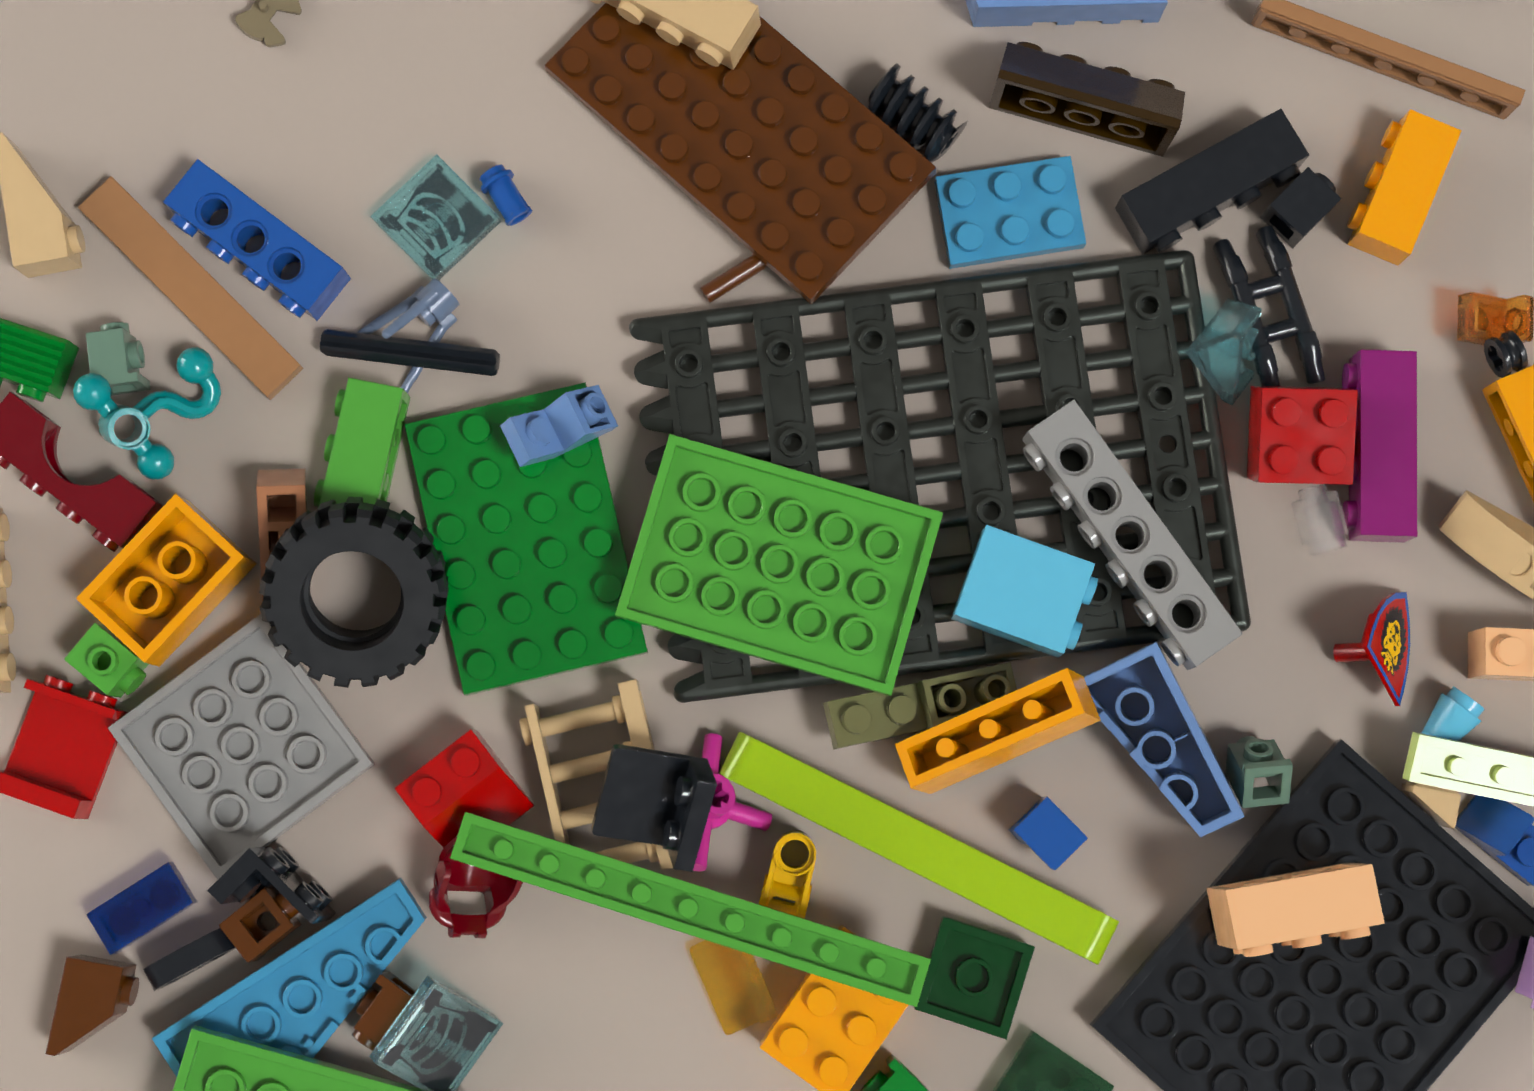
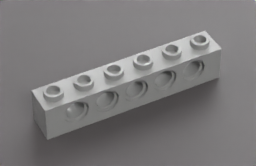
(1156, 546)

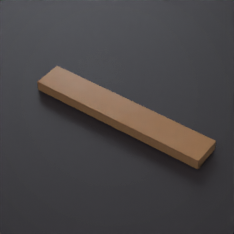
(1388, 57)
(191, 288)

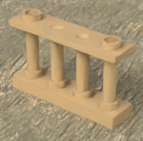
(624, 708)

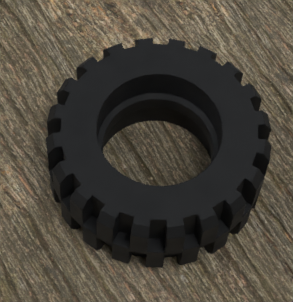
(344, 651)

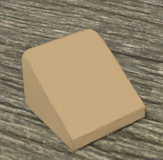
(1437, 802)

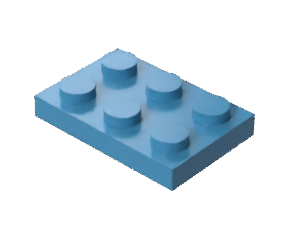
(1010, 212)

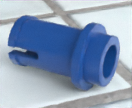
(505, 194)

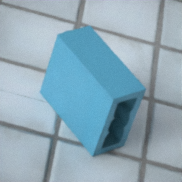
(1025, 592)

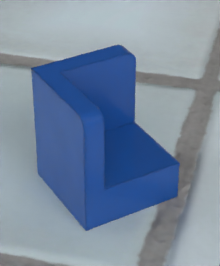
(1048, 833)

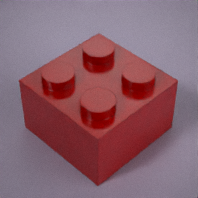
(1301, 435)

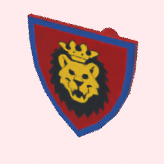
(1384, 644)

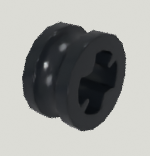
(1505, 354)

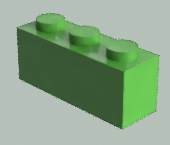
(364, 444)

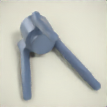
(431, 305)

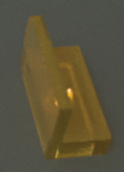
(733, 986)

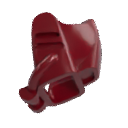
(458, 876)

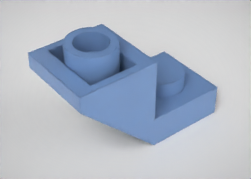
(560, 427)

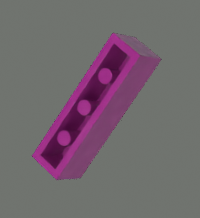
(1385, 455)

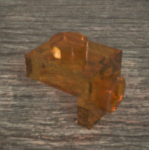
(1490, 316)

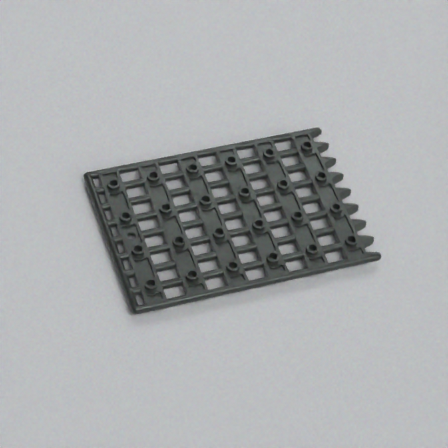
(975, 422)

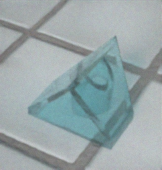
(1223, 347)

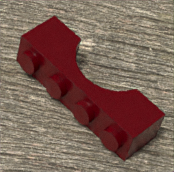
(30, 444)

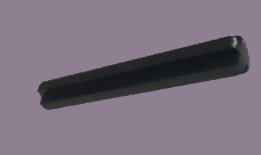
(410, 352)

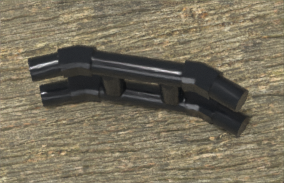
(1281, 282)

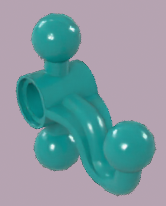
(153, 460)

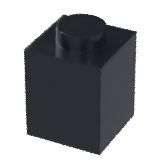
(1301, 206)

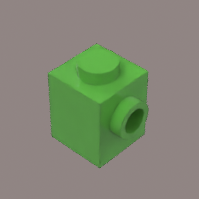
(107, 662)

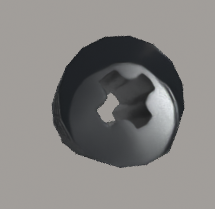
(914, 115)

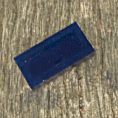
(141, 908)

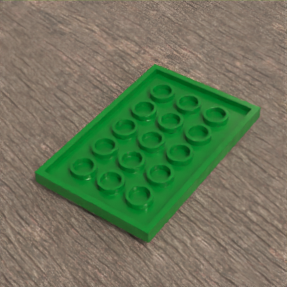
(524, 548)

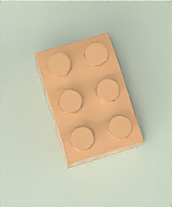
(1296, 908)

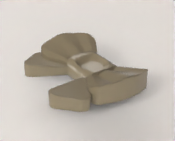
(257, 23)

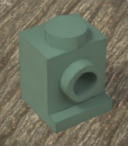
(117, 358)
(1254, 759)

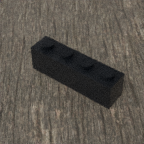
(1211, 182)

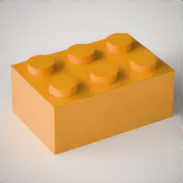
(166, 581)
(830, 1031)

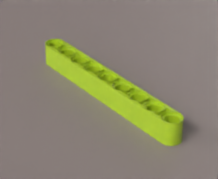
(919, 847)

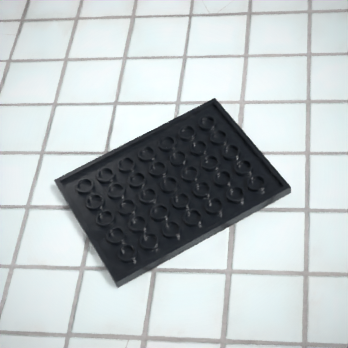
(1344, 1011)

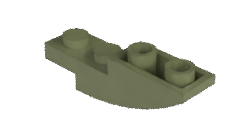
(914, 705)

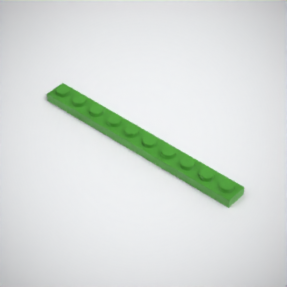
(691, 909)

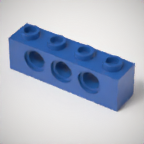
(205, 191)

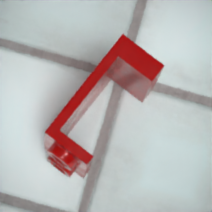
(62, 748)

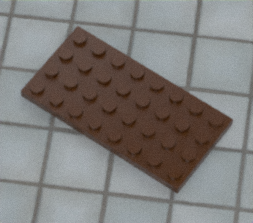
(759, 147)

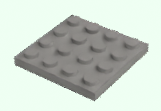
(240, 747)

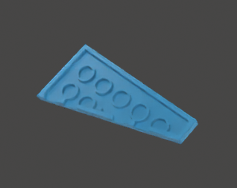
(310, 987)

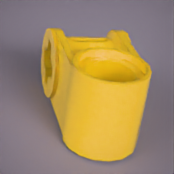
(787, 880)

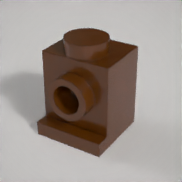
(245, 925)
(381, 1009)

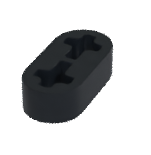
(188, 959)

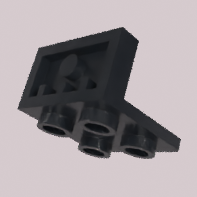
(656, 801)
(267, 866)

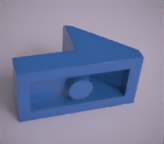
(1502, 833)

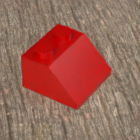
(459, 781)

